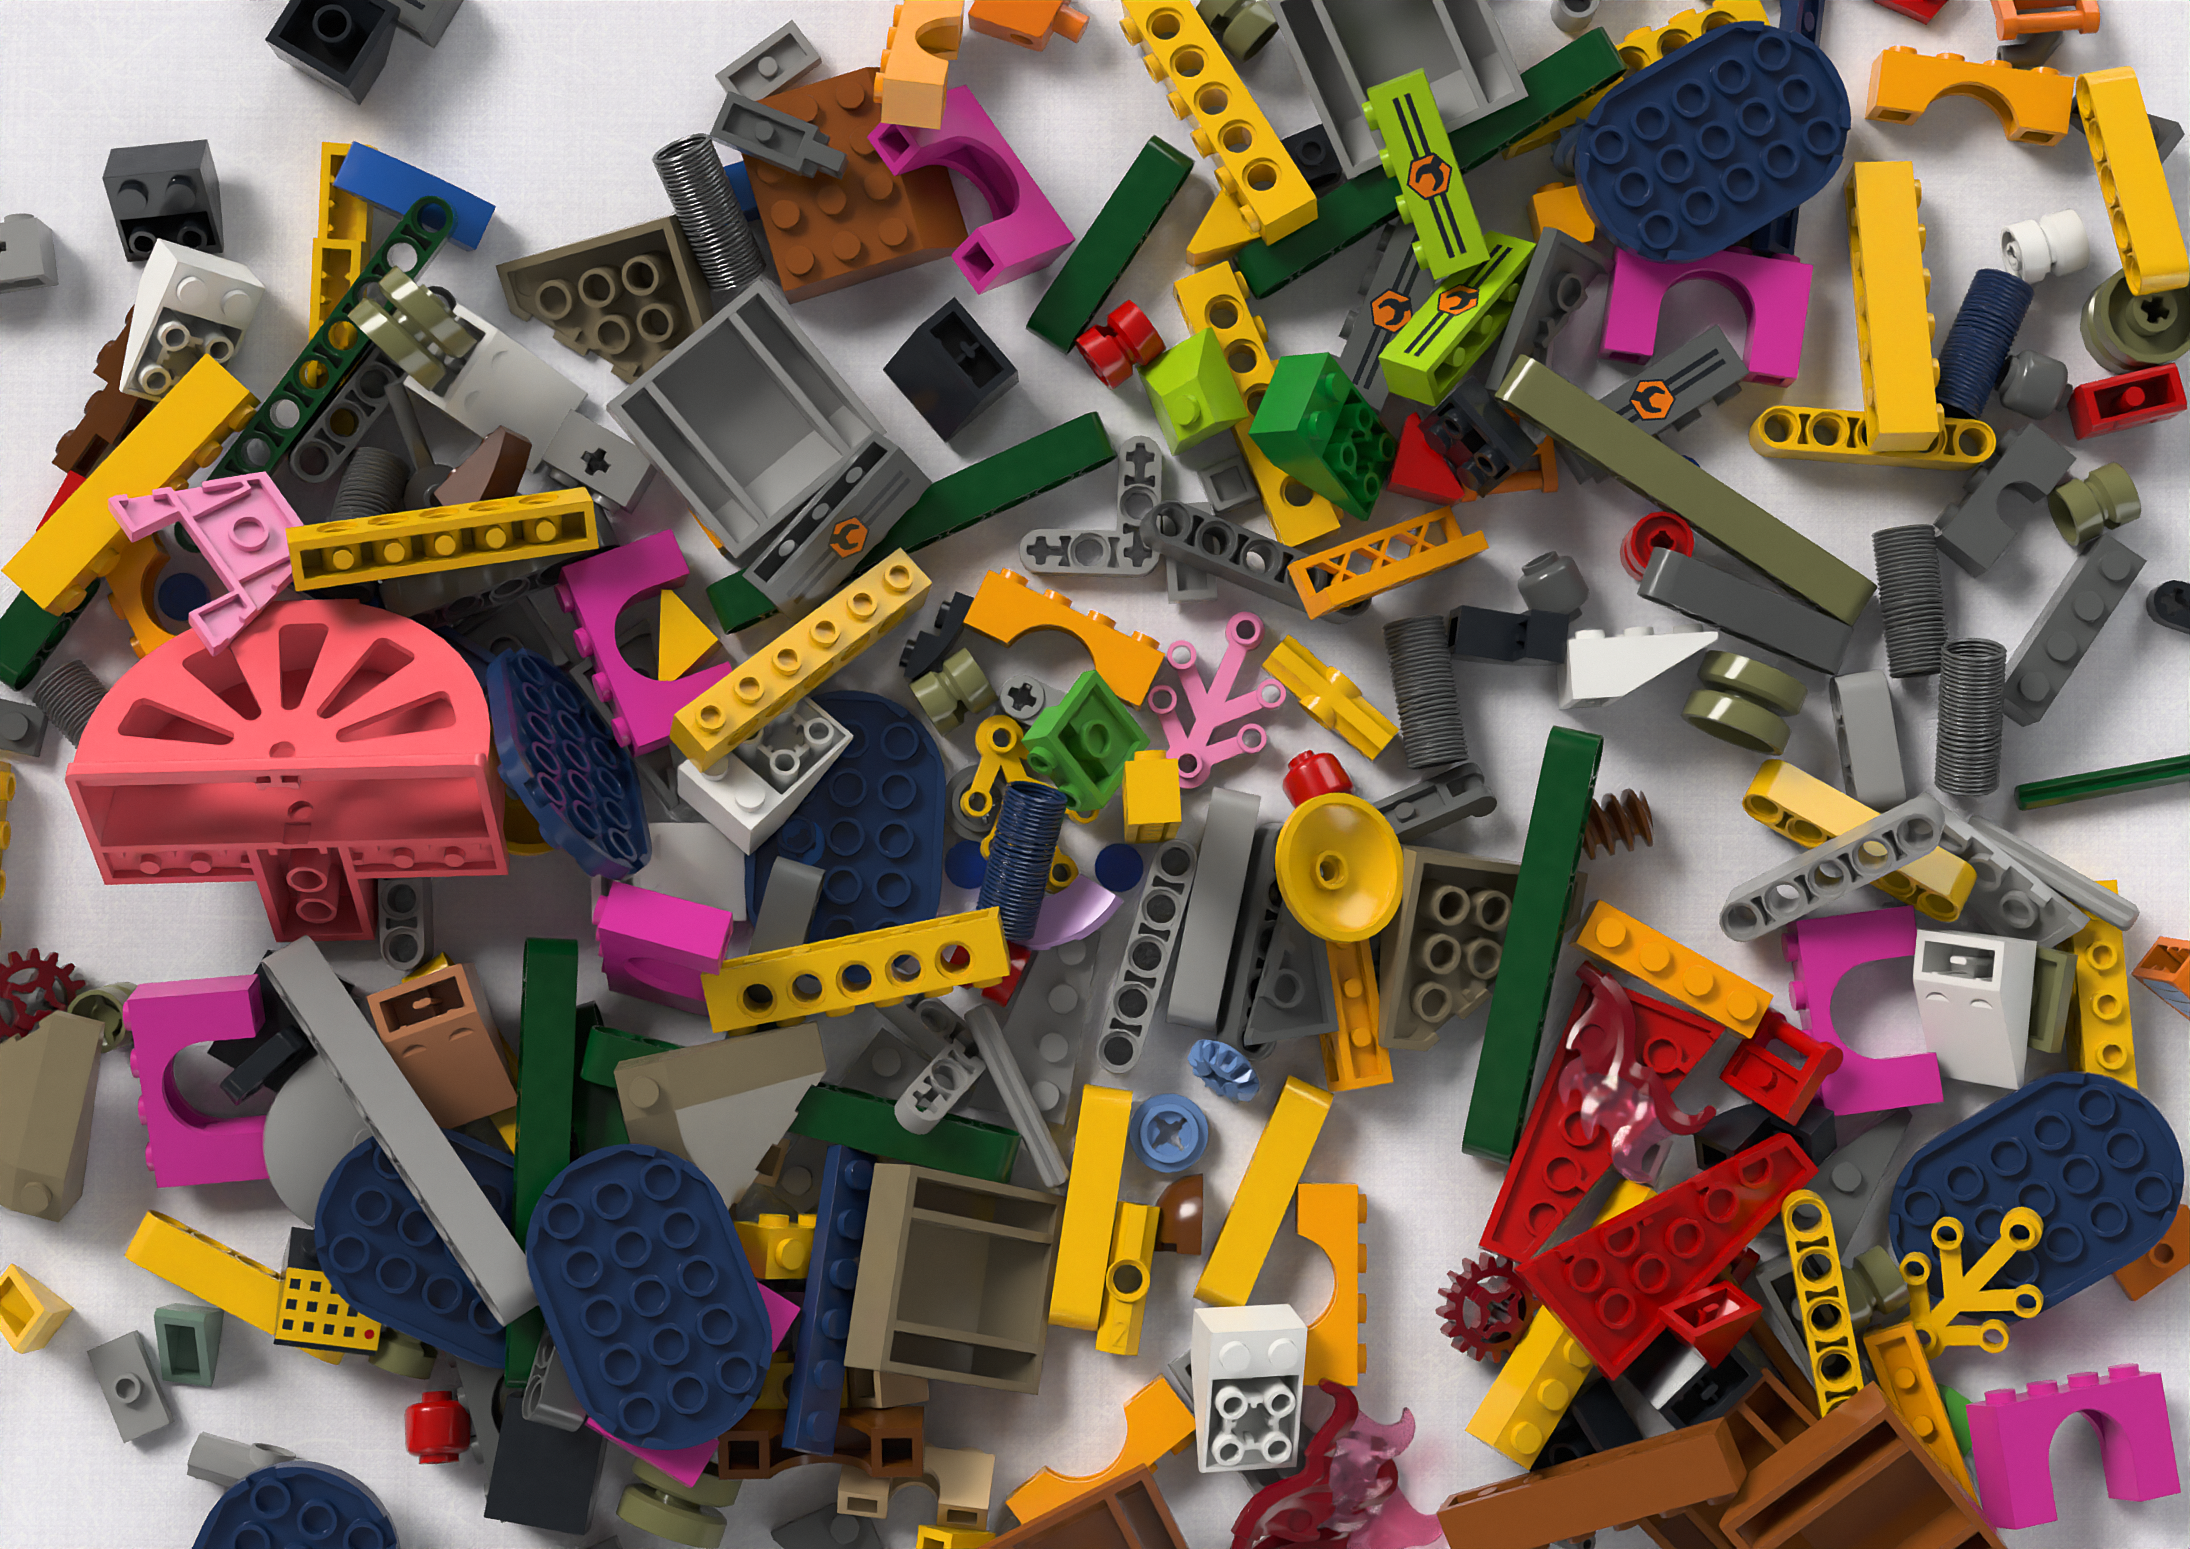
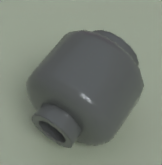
(2033, 385)
(1553, 585)

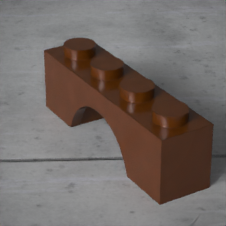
(869, 1438)

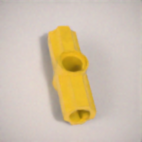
(1330, 698)
(1124, 1310)

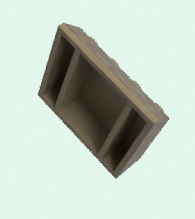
(955, 1279)

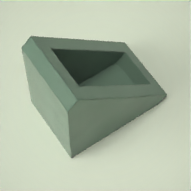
(188, 1342)

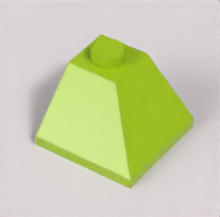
(1192, 392)

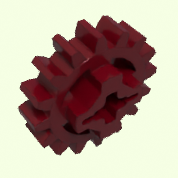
(42, 981)
(1468, 1311)

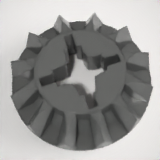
(965, 826)

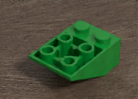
(1324, 432)

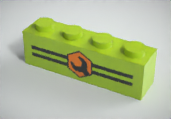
(1427, 173)
(1457, 323)

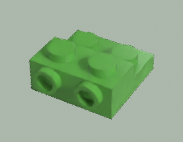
(1085, 743)

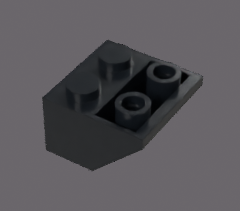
(165, 195)
(951, 370)
(1477, 437)
(1685, 1386)

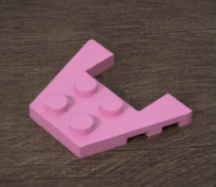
(239, 532)

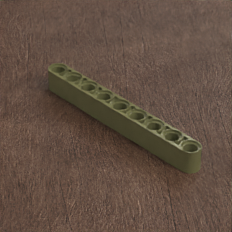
(1684, 490)

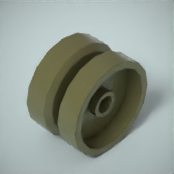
(412, 327)
(2135, 331)
(1744, 702)
(678, 1511)

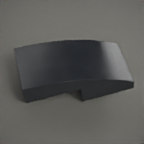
(929, 649)

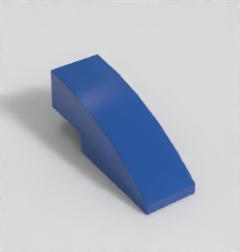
(397, 185)

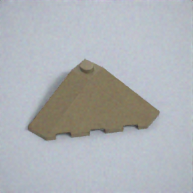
(615, 293)
(1446, 941)
(722, 1100)
(47, 1113)

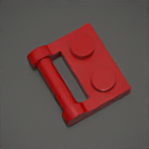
(1773, 1080)

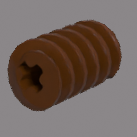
(1618, 822)

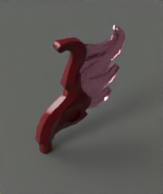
(1614, 1086)
(1335, 1478)
(1390, 1524)

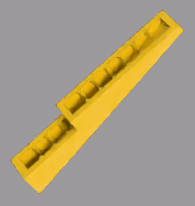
(337, 262)

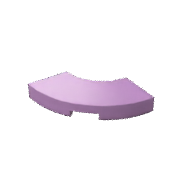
(1072, 914)

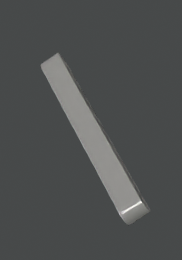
(403, 1128)

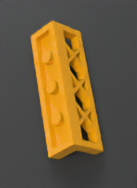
(1393, 573)
(1353, 1054)
(1912, 1389)

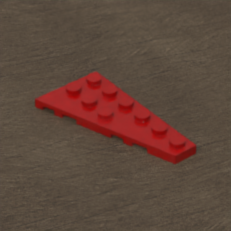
(1554, 1158)
(1620, 1272)

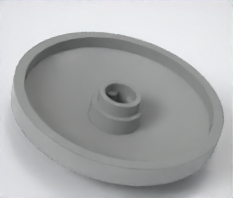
(308, 1134)

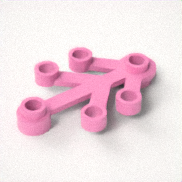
(1210, 708)

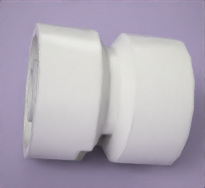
(2054, 245)

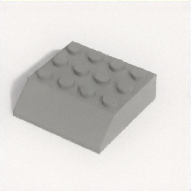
(1362, 43)
(744, 419)

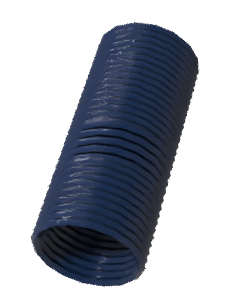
(1974, 354)
(1016, 875)

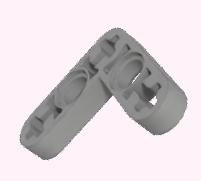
(1112, 542)
(948, 1059)

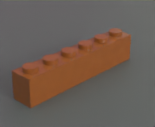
(1598, 1491)

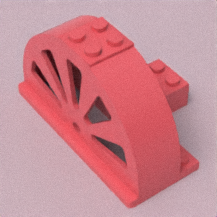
(296, 760)

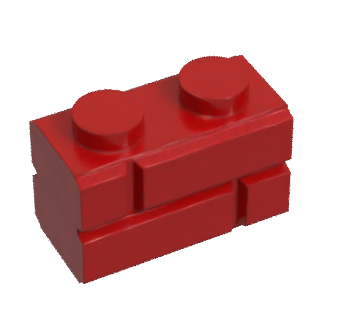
(2126, 401)

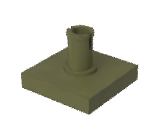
(2050, 998)

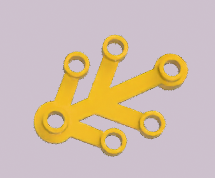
(1009, 760)
(1965, 1291)

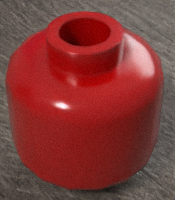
(1315, 776)
(437, 1428)

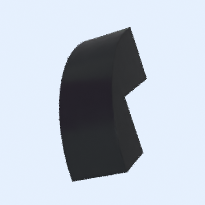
(1506, 637)
(1752, 1123)

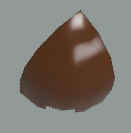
(1181, 1216)

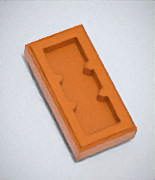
(2160, 1262)

